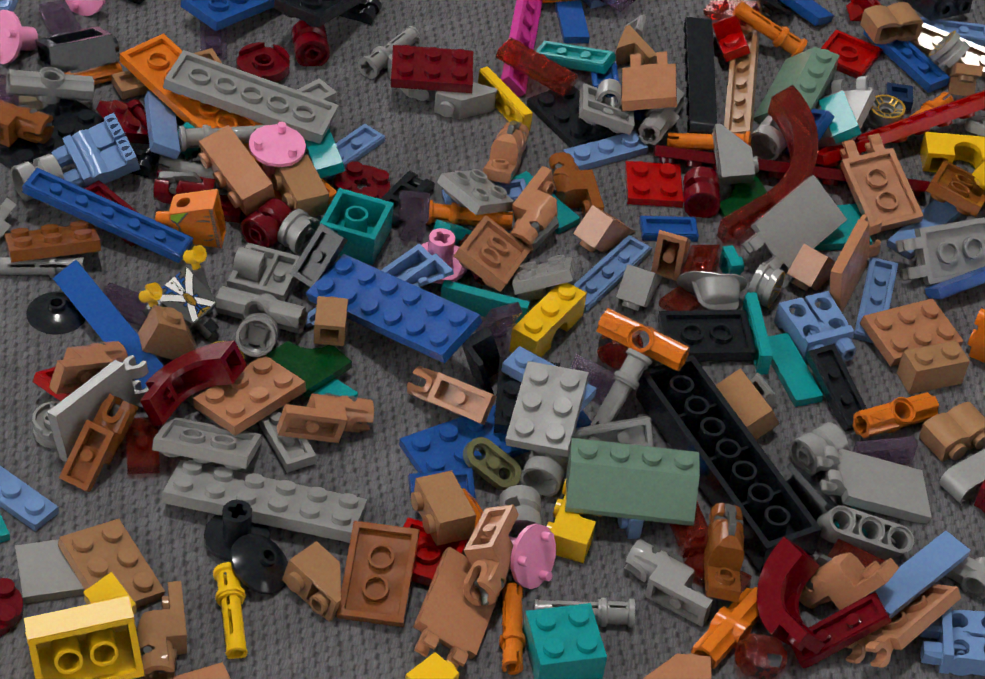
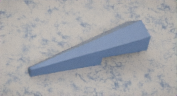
(414, 267)

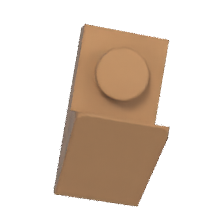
(633, 43)
(963, 78)

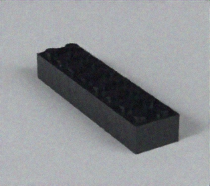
(731, 461)

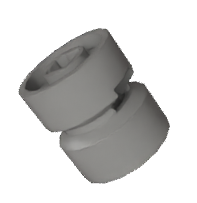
(768, 140)
(23, 171)
(257, 334)
(810, 445)
(544, 472)
(527, 503)

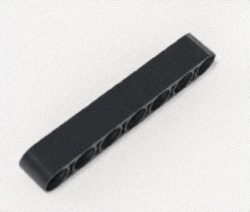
(700, 75)

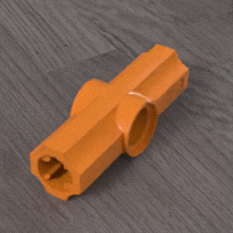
(660, 347)
(895, 415)
(728, 627)

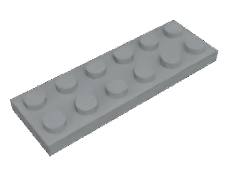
(250, 95)
(272, 501)

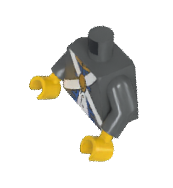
(186, 293)

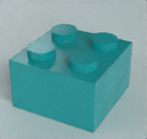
(361, 221)
(564, 643)

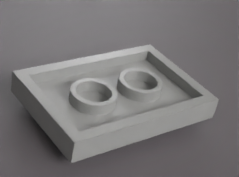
(547, 409)
(206, 443)

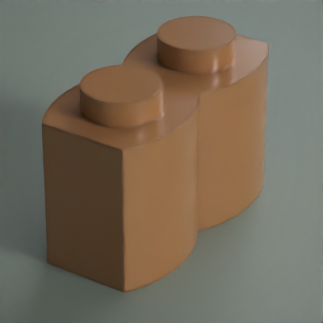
(891, 23)
(954, 432)

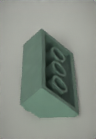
(809, 73)
(632, 481)

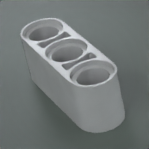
(965, 478)
(878, 529)

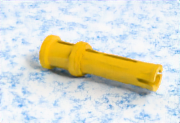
(230, 598)

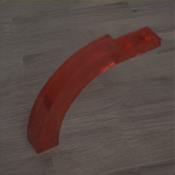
(800, 131)

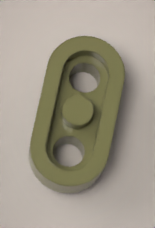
(492, 461)

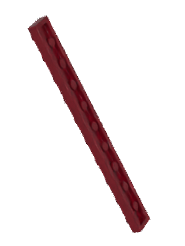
(775, 168)

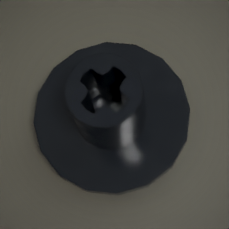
(226, 529)

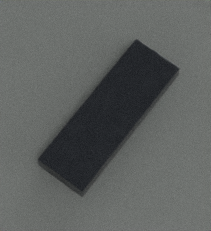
(836, 384)

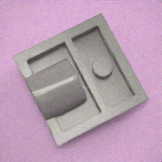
(605, 111)
(475, 192)
(263, 271)
(532, 279)

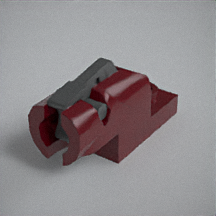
(172, 183)

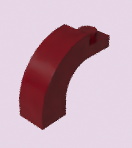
(194, 371)
(779, 593)

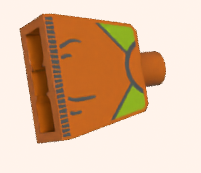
(198, 216)

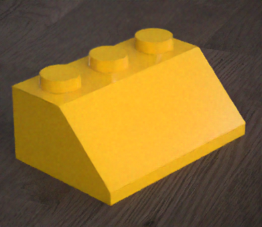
(86, 642)

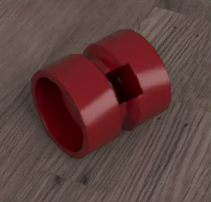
(310, 44)
(701, 192)
(263, 225)

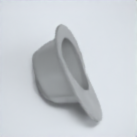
(714, 290)

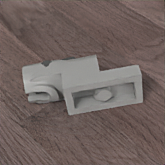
(668, 581)

